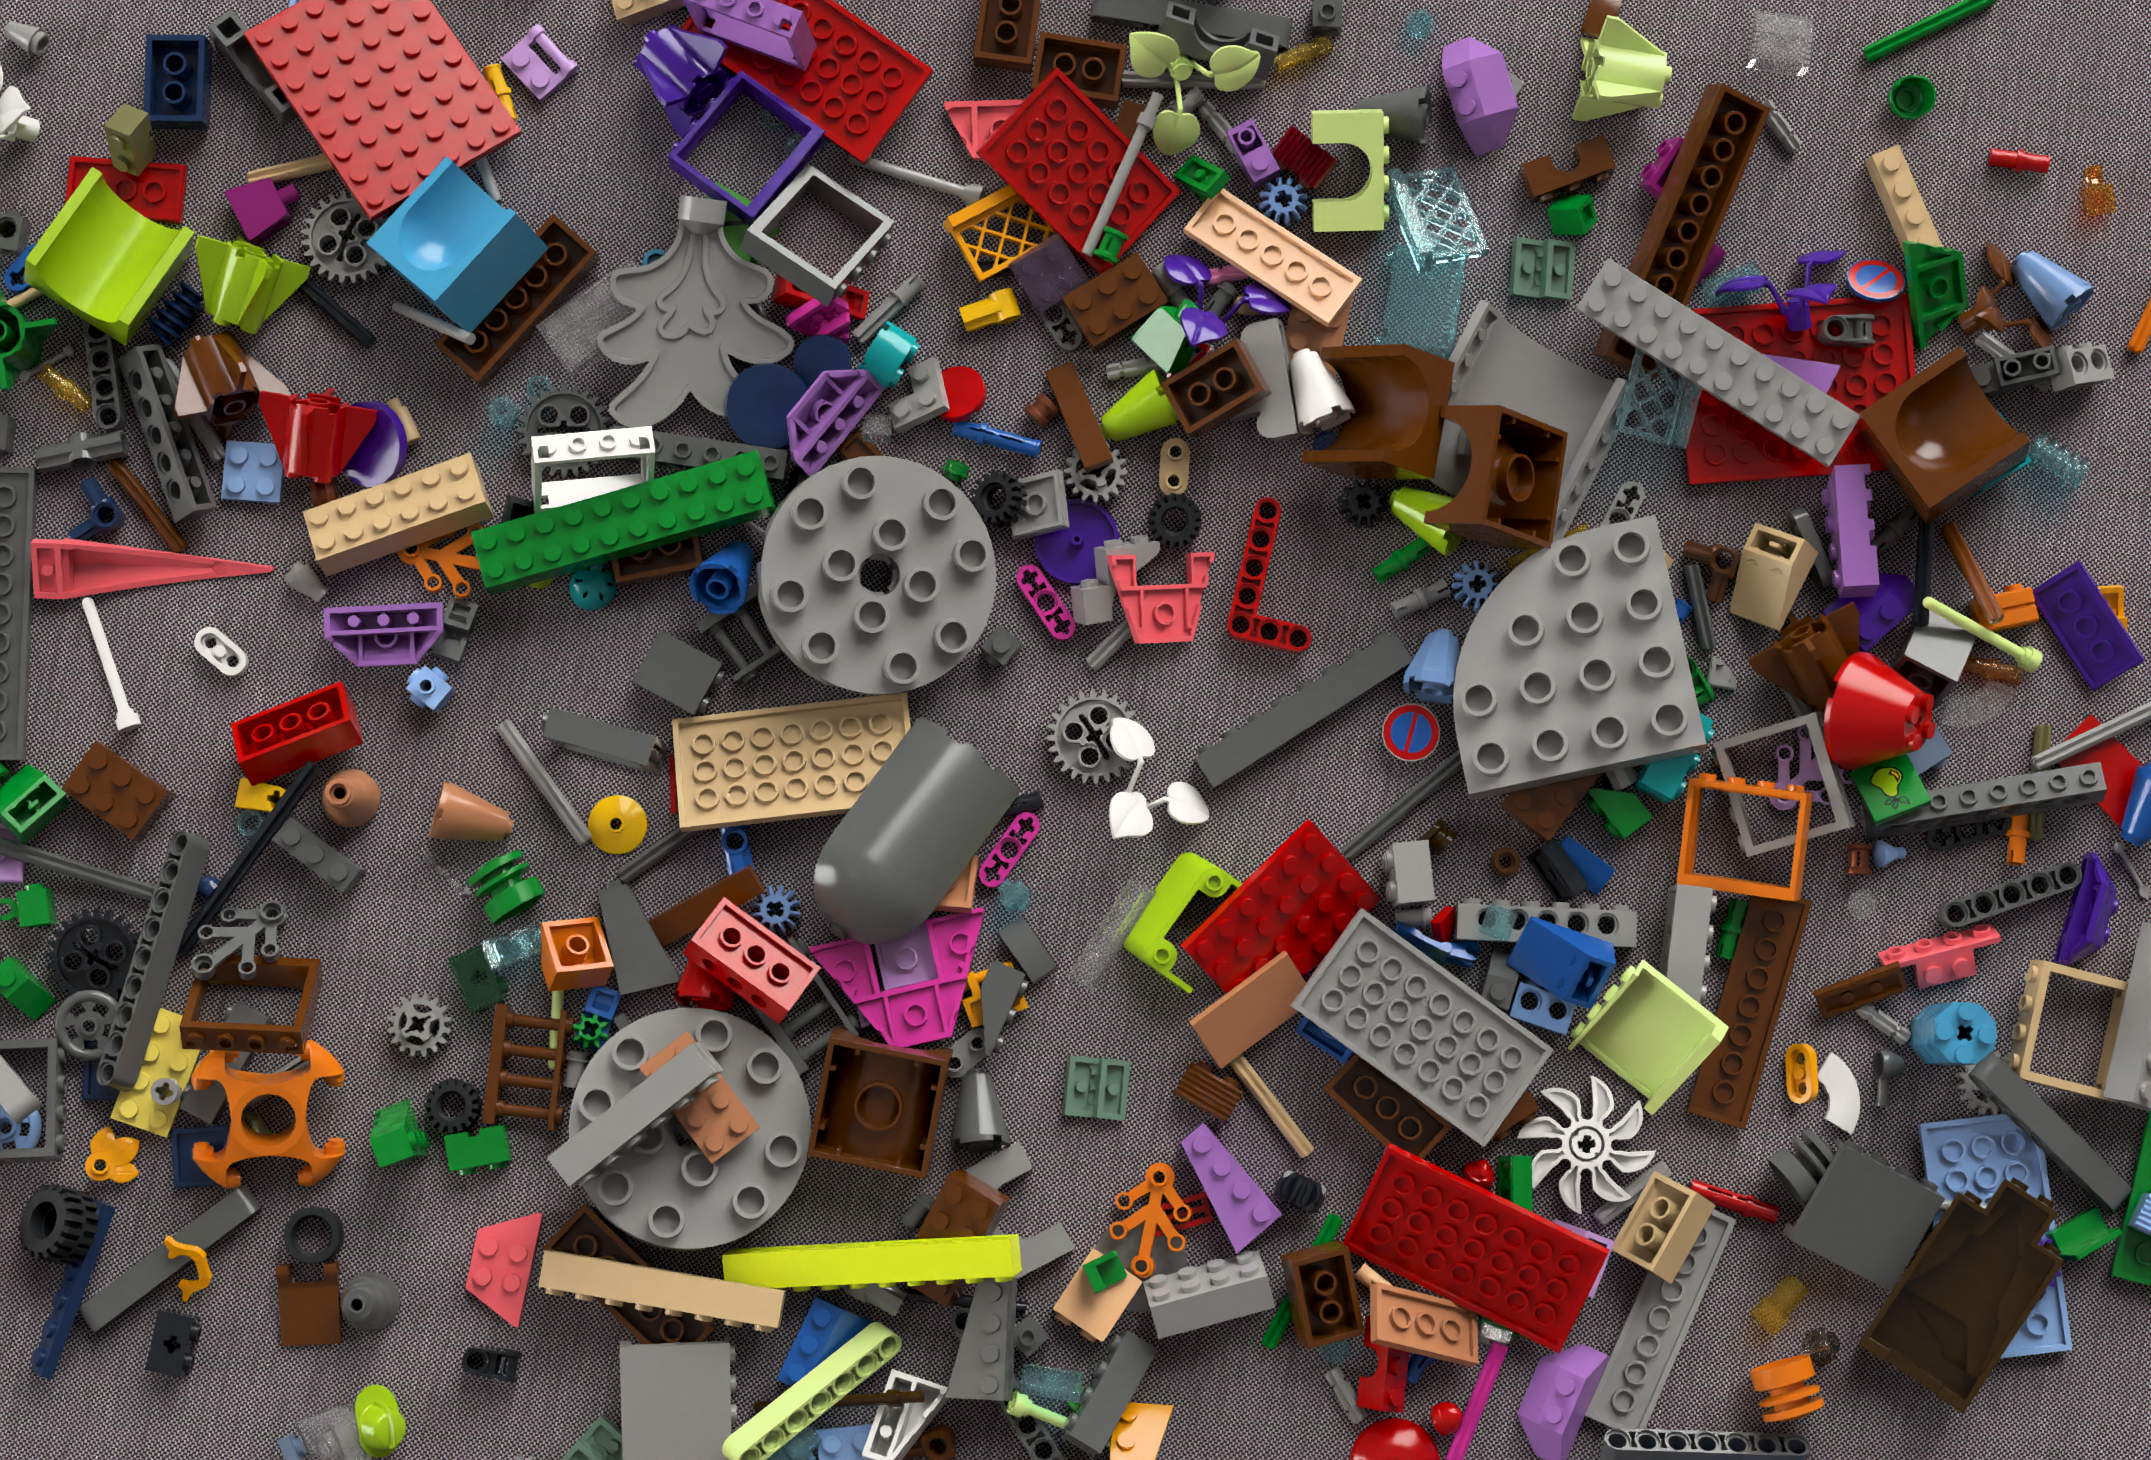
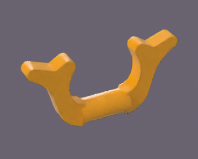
(197, 1255)

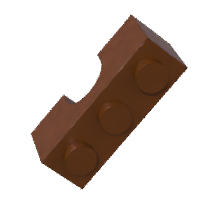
(1544, 180)

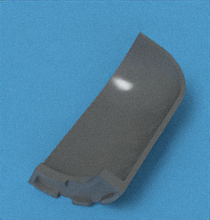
(909, 836)

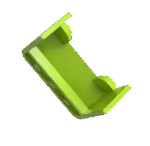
(1172, 895)

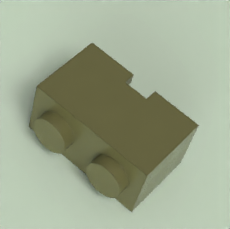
(130, 140)

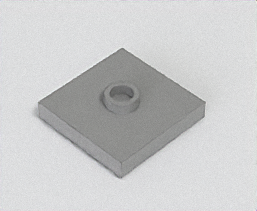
(1045, 506)

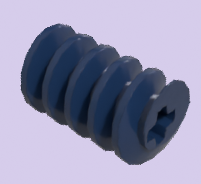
(176, 313)

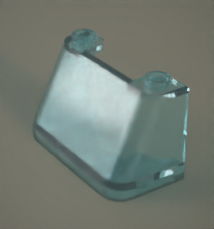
(1422, 306)

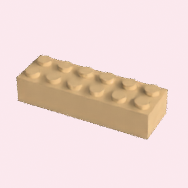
(398, 514)

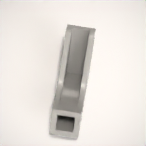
(1094, 597)

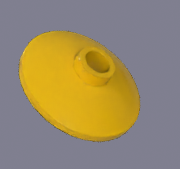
(628, 835)

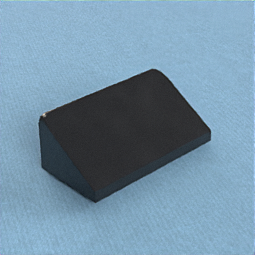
(1557, 871)

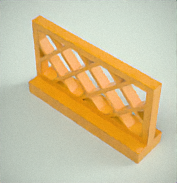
(981, 212)

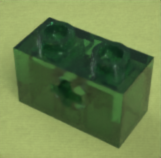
(476, 995)

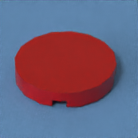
(964, 392)

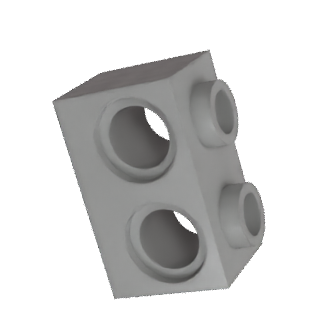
(2081, 367)

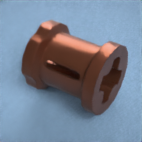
(1864, 850)

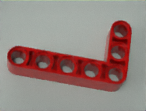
(1255, 585)

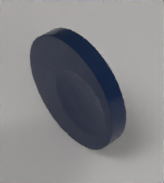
(760, 402)

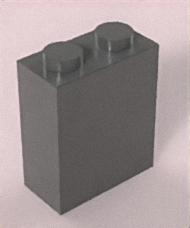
(679, 674)

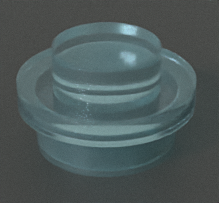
(1420, 24)

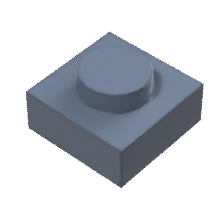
(292, 1447)

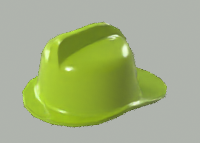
(379, 1421)

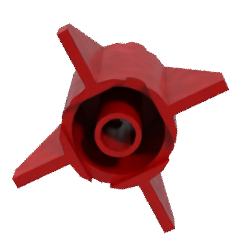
(315, 433)

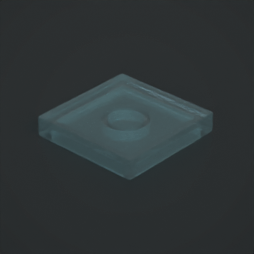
(1051, 1383)

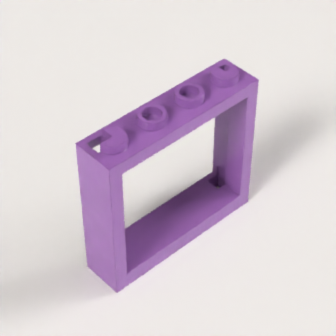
(757, 28)

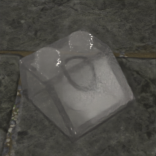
(1780, 43)

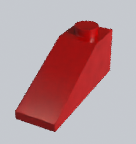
(793, 297)

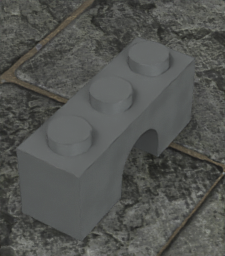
(318, 855)

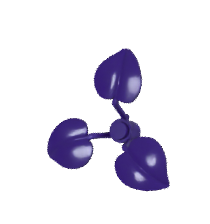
(1798, 307)
(1205, 325)

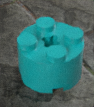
(888, 354)

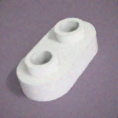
(222, 652)

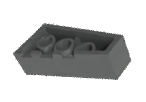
(987, 1346)

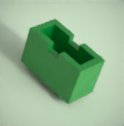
(488, 1149)

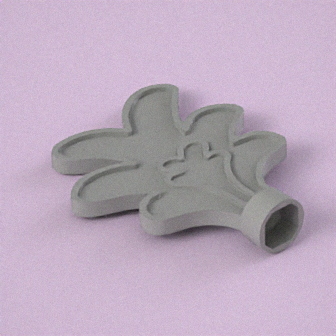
(689, 319)

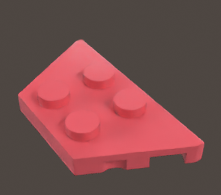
(979, 120)
(504, 1265)

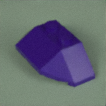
(1879, 612)
(2087, 913)

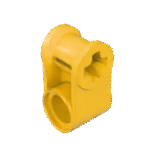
(257, 797)

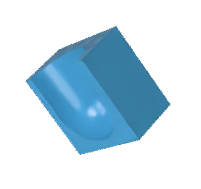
(457, 245)

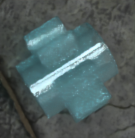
(1014, 895)

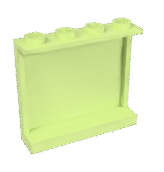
(1649, 1033)

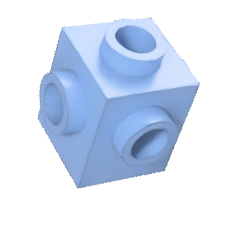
(438, 694)

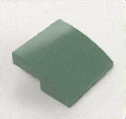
(1542, 269)
(1096, 1087)
(599, 1442)

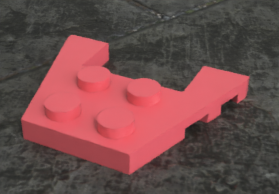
(1161, 611)

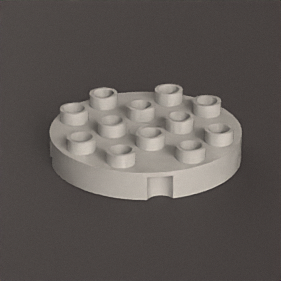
(937, 588)
(671, 1191)

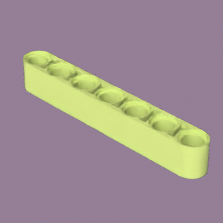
(813, 1394)

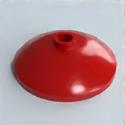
(1394, 1441)

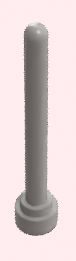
(968, 193)

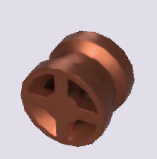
(1042, 410)
(323, 492)

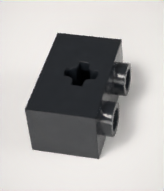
(161, 1355)

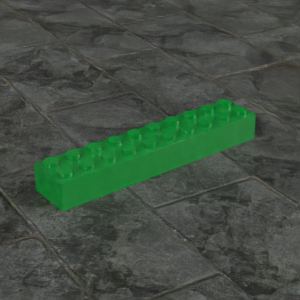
(623, 522)

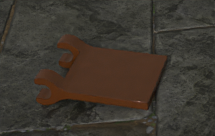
(309, 1308)

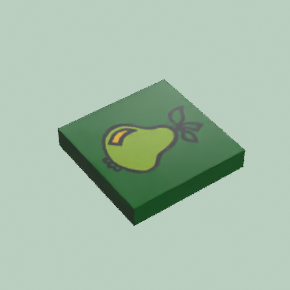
(1890, 789)

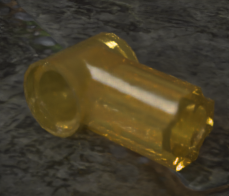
(1774, 1309)

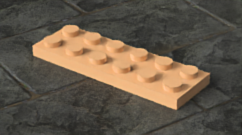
(1273, 256)

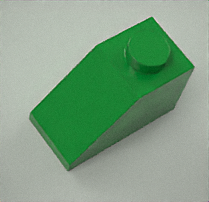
(24, 989)

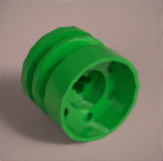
(507, 888)

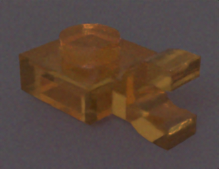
(2098, 197)

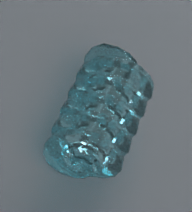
(2058, 461)

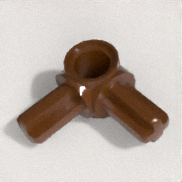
(1710, 556)
(927, 1447)

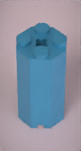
(1953, 1034)

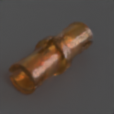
(1993, 669)

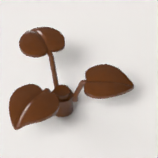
(1986, 313)

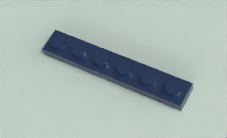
(67, 1300)

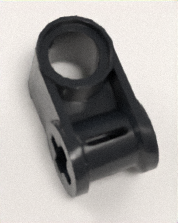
(494, 1363)

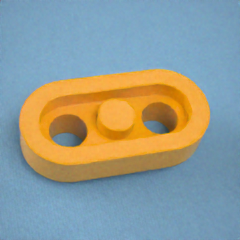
(1801, 1074)

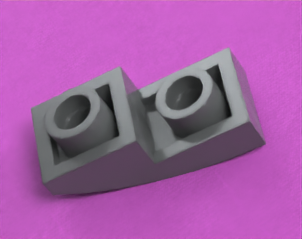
(1027, 950)

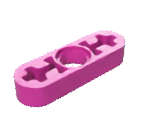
(1039, 580)
(1016, 827)

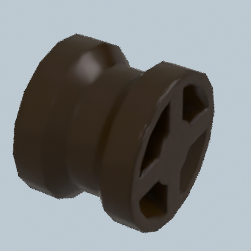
(1439, 836)

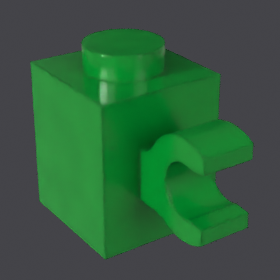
(33, 907)

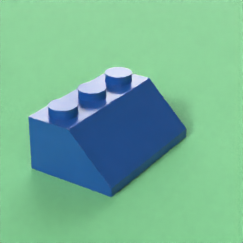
(821, 1334)

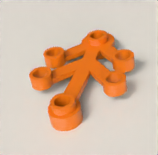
(446, 558)
(1152, 1215)

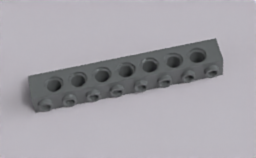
(1996, 800)

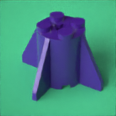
(683, 72)

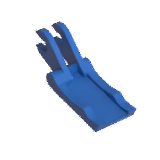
(1452, 953)

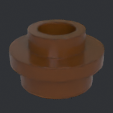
(1514, 861)

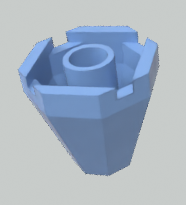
(1434, 668)

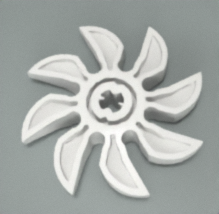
(1602, 1151)

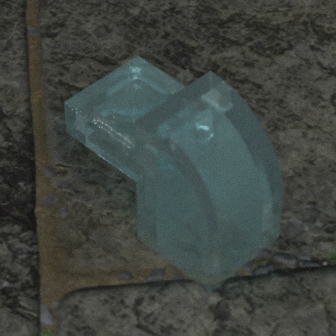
(514, 948)

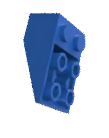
(1563, 961)

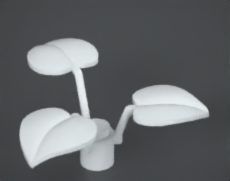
(12, 116)
(1128, 810)

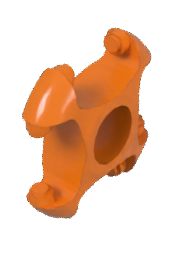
(246, 1143)

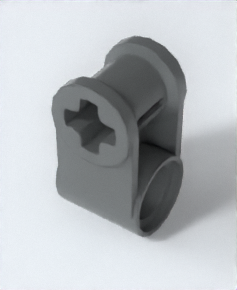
(1853, 331)

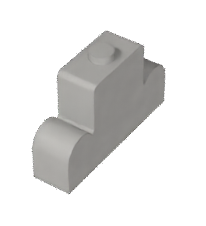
(1270, 352)

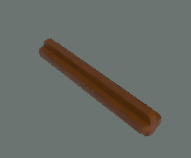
(147, 505)

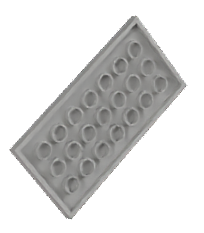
(1422, 1027)

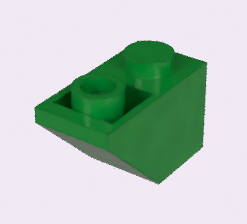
(1619, 809)

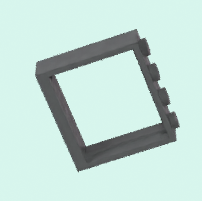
(795, 268)
(604, 741)
(55, 1110)

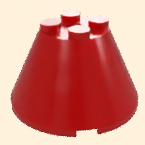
(1874, 714)

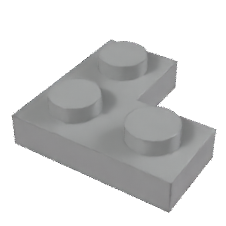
(926, 401)

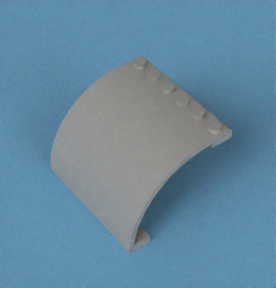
(1511, 370)

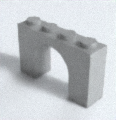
(1045, 1245)

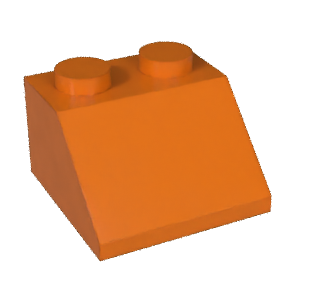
(574, 954)

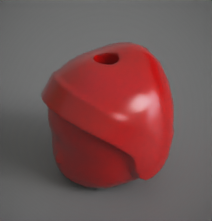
(1479, 1173)
(1446, 1417)

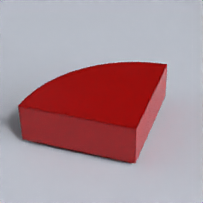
(1443, 924)

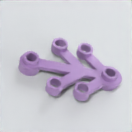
(1808, 771)

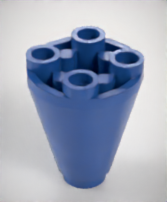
(2137, 815)

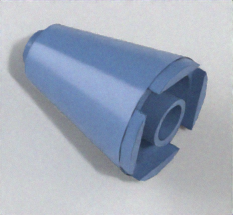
(2051, 288)

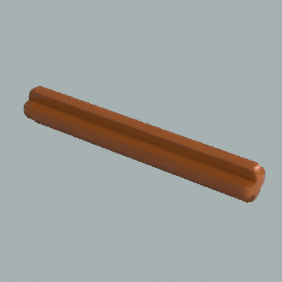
(1972, 573)

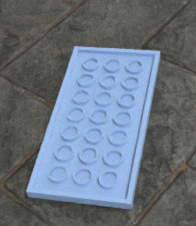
(1976, 1158)

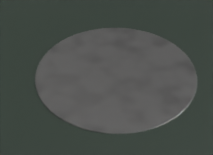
(1127, 1248)

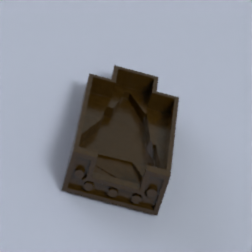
(1967, 1292)

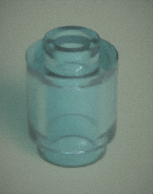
(509, 419)

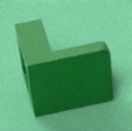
(1572, 215)
(1104, 1271)

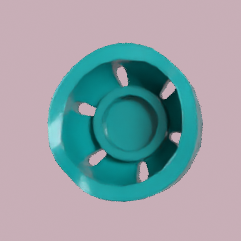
(593, 583)

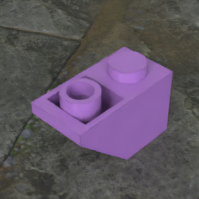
(1253, 154)

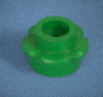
(955, 470)

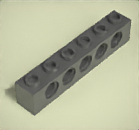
(166, 436)
(690, 452)

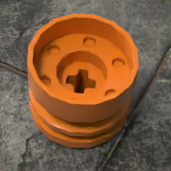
(1786, 1387)

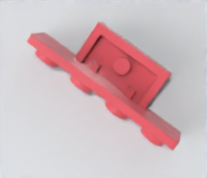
(1942, 957)

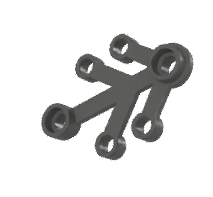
(241, 937)

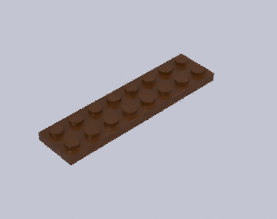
(1750, 1009)

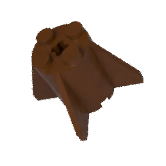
(221, 382)
(1810, 655)

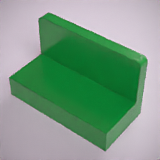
(2082, 1235)

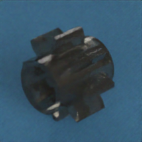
(1821, 1346)

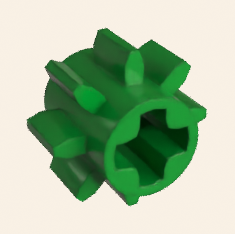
(586, 1039)

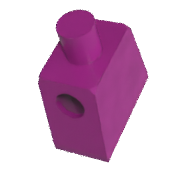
(262, 208)

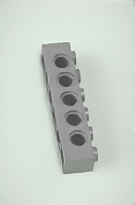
(1623, 921)

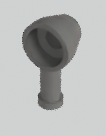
(1886, 1066)

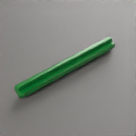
(1924, 28)
(1283, 1315)

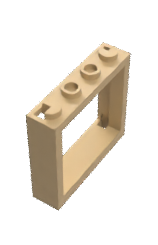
(2026, 1029)

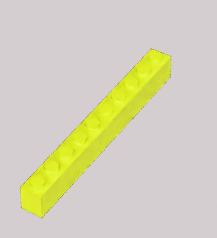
(876, 1262)

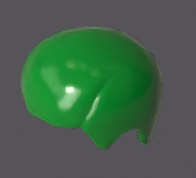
(1911, 97)

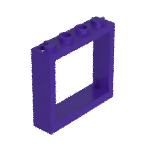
(714, 111)

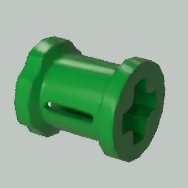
(1110, 245)

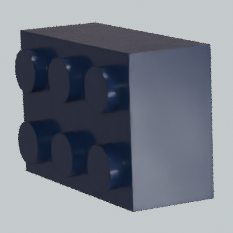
(178, 81)

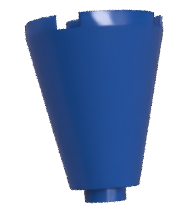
(723, 578)

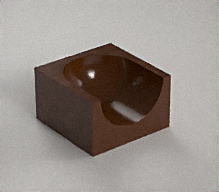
(1941, 436)
(1511, 479)

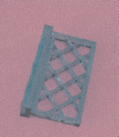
(1413, 227)
(1682, 411)

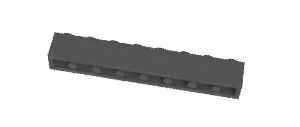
(1302, 710)

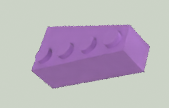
(1851, 531)
(1232, 1192)

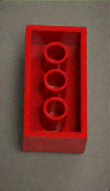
(296, 733)

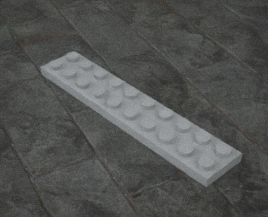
(1718, 362)

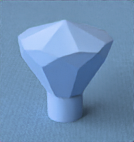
(1885, 853)

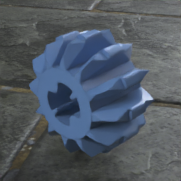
(1290, 194)
(1467, 579)
(776, 899)

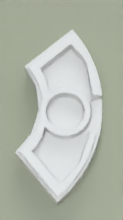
(1841, 1092)

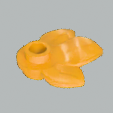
(115, 1153)

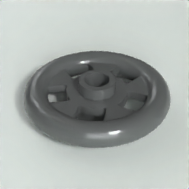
(65, 1018)

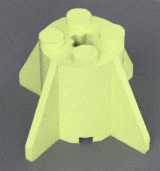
(1621, 72)

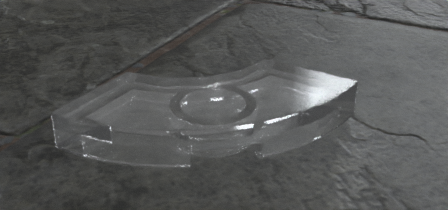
(1977, 708)

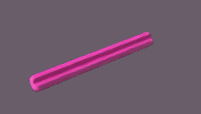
(1477, 1402)

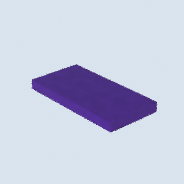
(2086, 626)

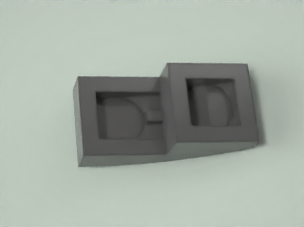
(458, 627)

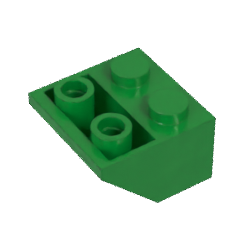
(30, 803)

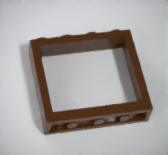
(261, 1038)

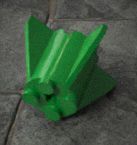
(20, 342)

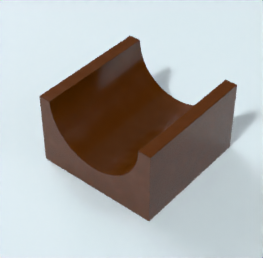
(1396, 413)
(879, 1104)

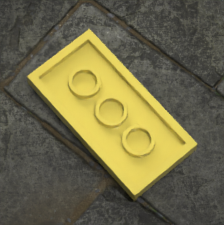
(162, 1060)

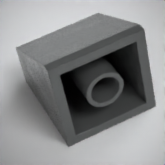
(1934, 656)

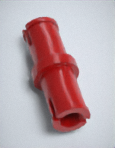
(2019, 160)

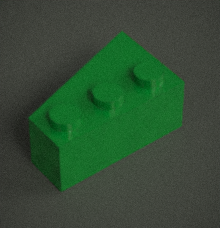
(397, 1136)

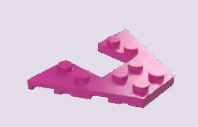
(916, 1011)

